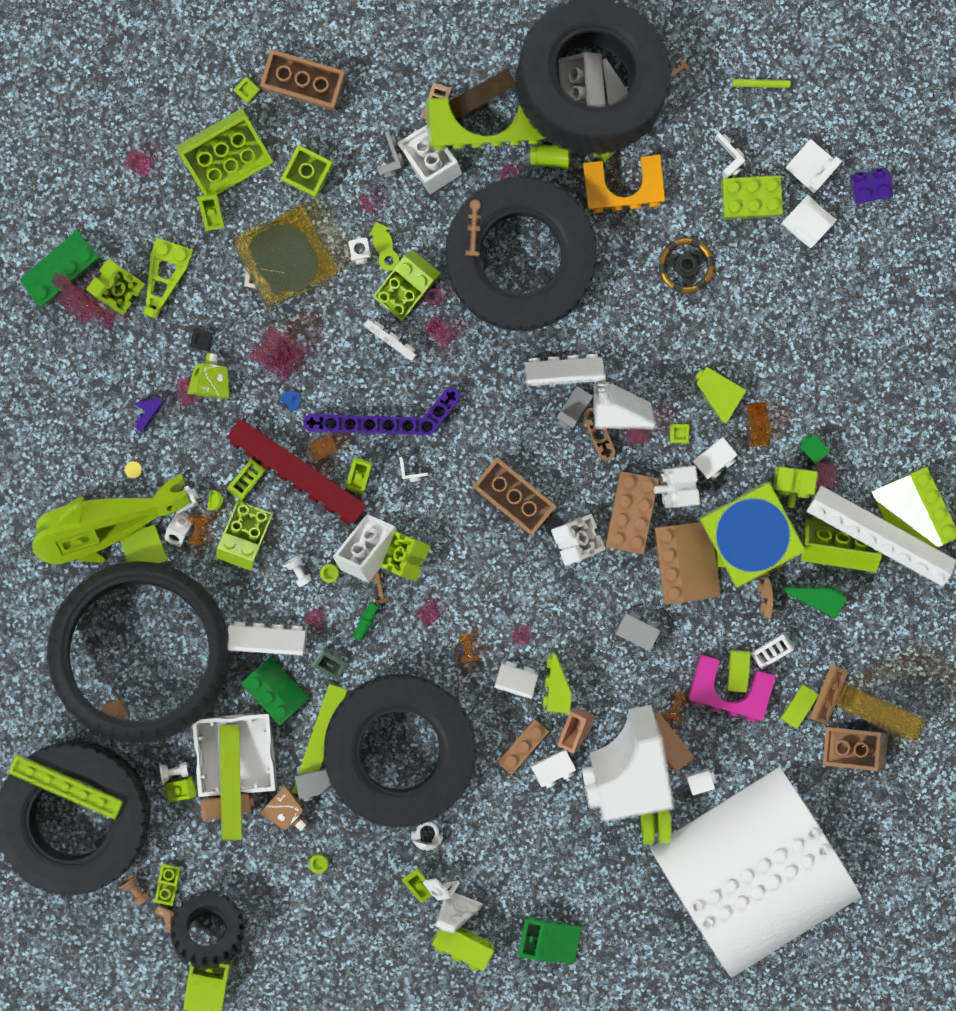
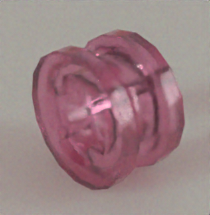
(507, 168)
(433, 303)

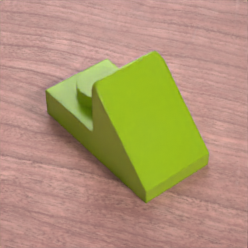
(211, 211)
(359, 475)
(180, 789)
(414, 883)

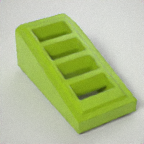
(241, 496)

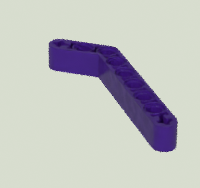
(380, 420)

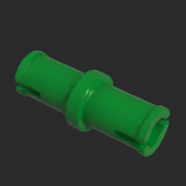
(366, 621)

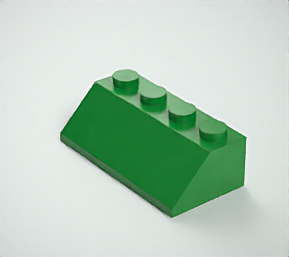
(71, 258)

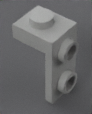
(389, 169)
(574, 408)

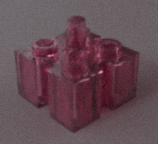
(278, 353)

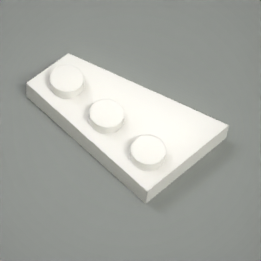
(391, 339)
(456, 912)

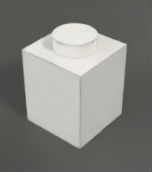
(701, 781)

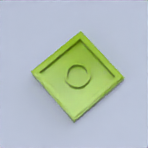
(144, 546)

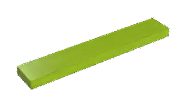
(315, 751)
(230, 782)
(65, 786)

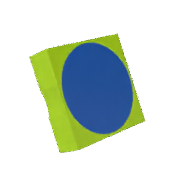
(752, 534)

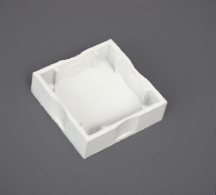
(256, 753)

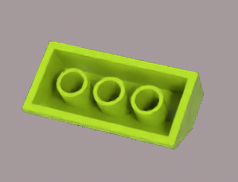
(834, 547)

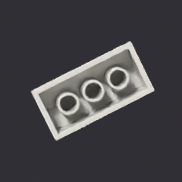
(583, 78)
(267, 639)

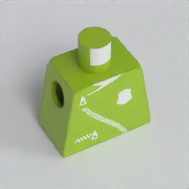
(209, 379)

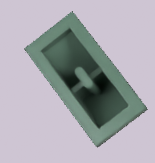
(329, 664)

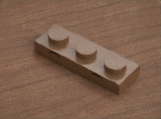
(829, 694)
(523, 746)

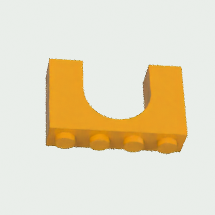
(600, 198)

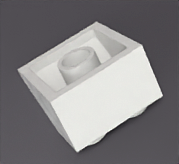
(516, 680)

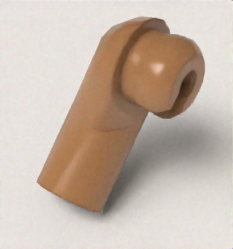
(166, 914)

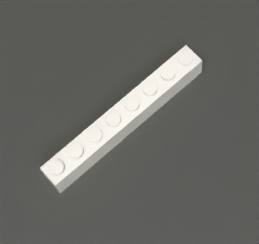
(881, 536)

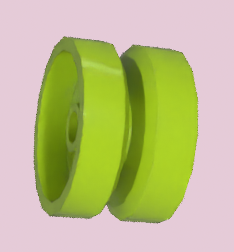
(656, 823)

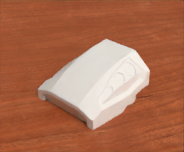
(809, 221)

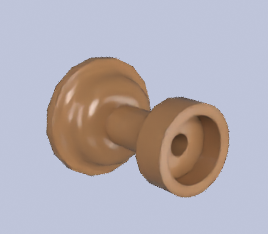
(129, 884)

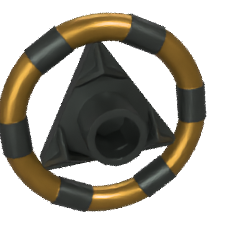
(686, 265)

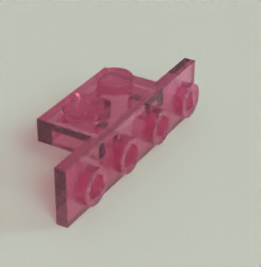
(79, 303)

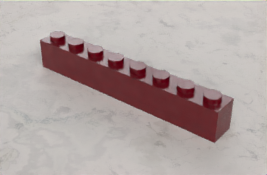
(297, 471)

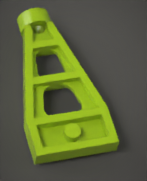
(171, 253)

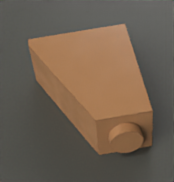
(212, 805)

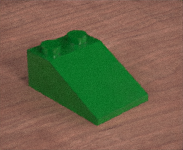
(823, 599)

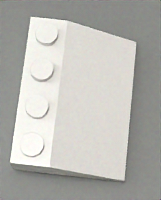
(564, 371)
(620, 408)

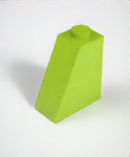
(719, 392)

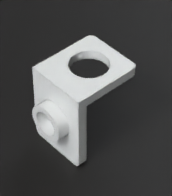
(359, 258)
(417, 477)
(179, 527)
(438, 890)

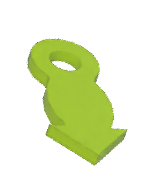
(384, 246)

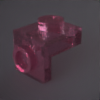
(439, 331)

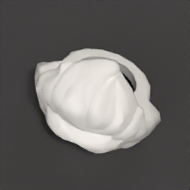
(416, 837)

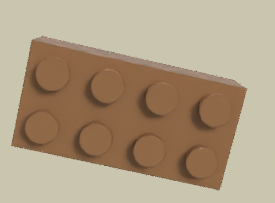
(303, 80)
(514, 496)
(631, 512)

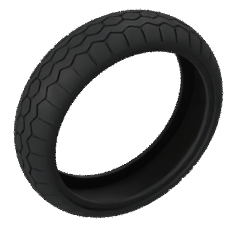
(86, 594)

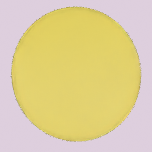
(133, 469)

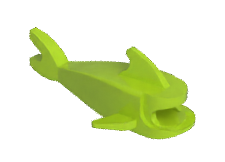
(93, 525)

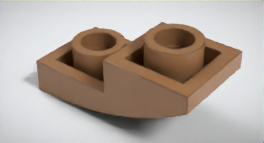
(765, 590)

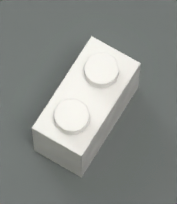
(715, 458)
(554, 768)

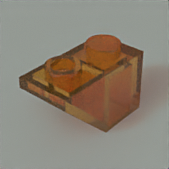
(758, 424)

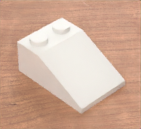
(432, 166)
(365, 548)

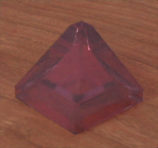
(428, 613)

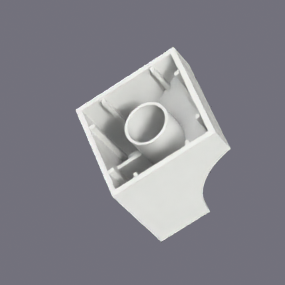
(630, 771)

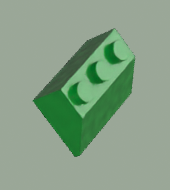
(275, 690)

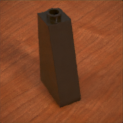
(483, 95)

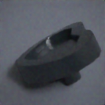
(553, 522)

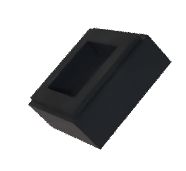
(201, 339)

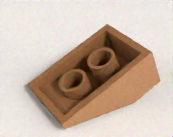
(855, 749)
(674, 750)

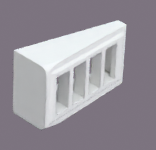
(783, 636)

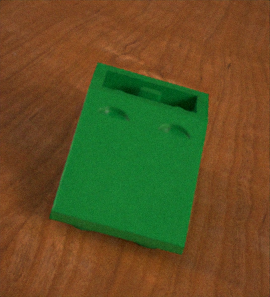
(549, 940)

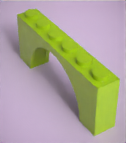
(446, 131)

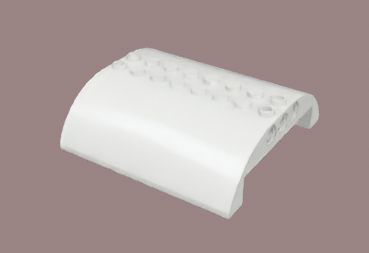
(755, 872)

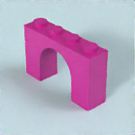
(752, 705)

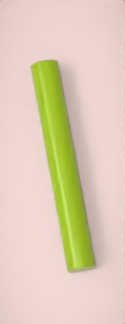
(760, 83)

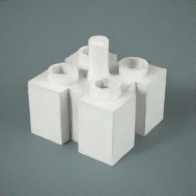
(678, 487)
(578, 539)

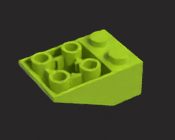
(406, 284)
(244, 535)
(559, 694)
(206, 988)

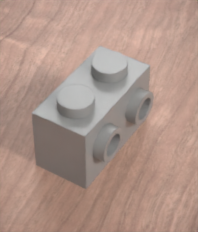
(637, 631)

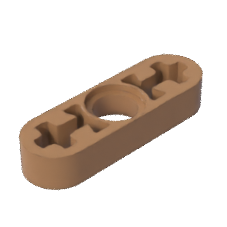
(599, 449)

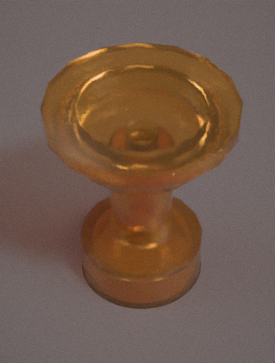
(199, 522)
(468, 657)
(673, 713)

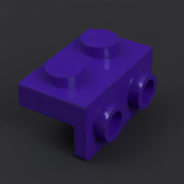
(871, 185)

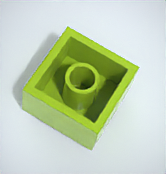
(307, 171)

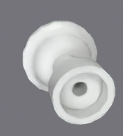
(294, 564)
(165, 772)

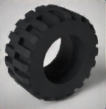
(207, 954)

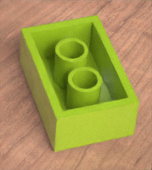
(751, 197)
(464, 947)

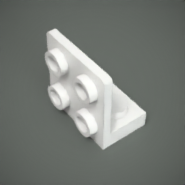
(812, 166)

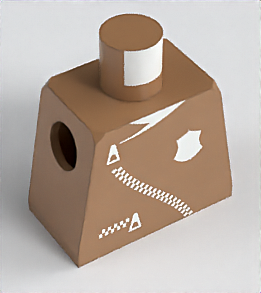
(285, 810)

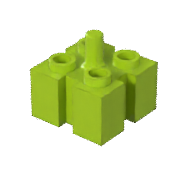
(115, 286)
(794, 483)
(405, 556)

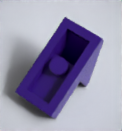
(151, 408)

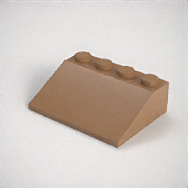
(686, 563)

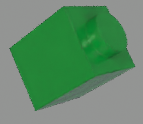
(813, 448)

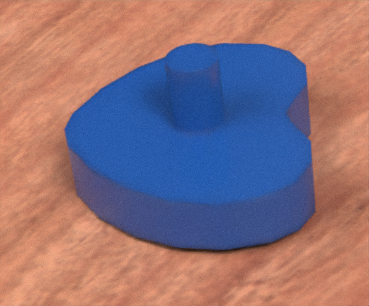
(292, 399)

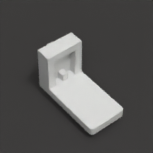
(733, 169)

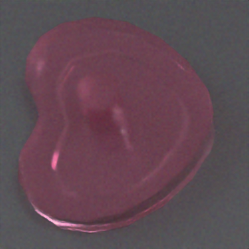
(315, 618)
(522, 635)

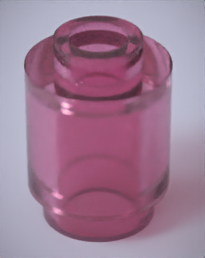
(182, 389)

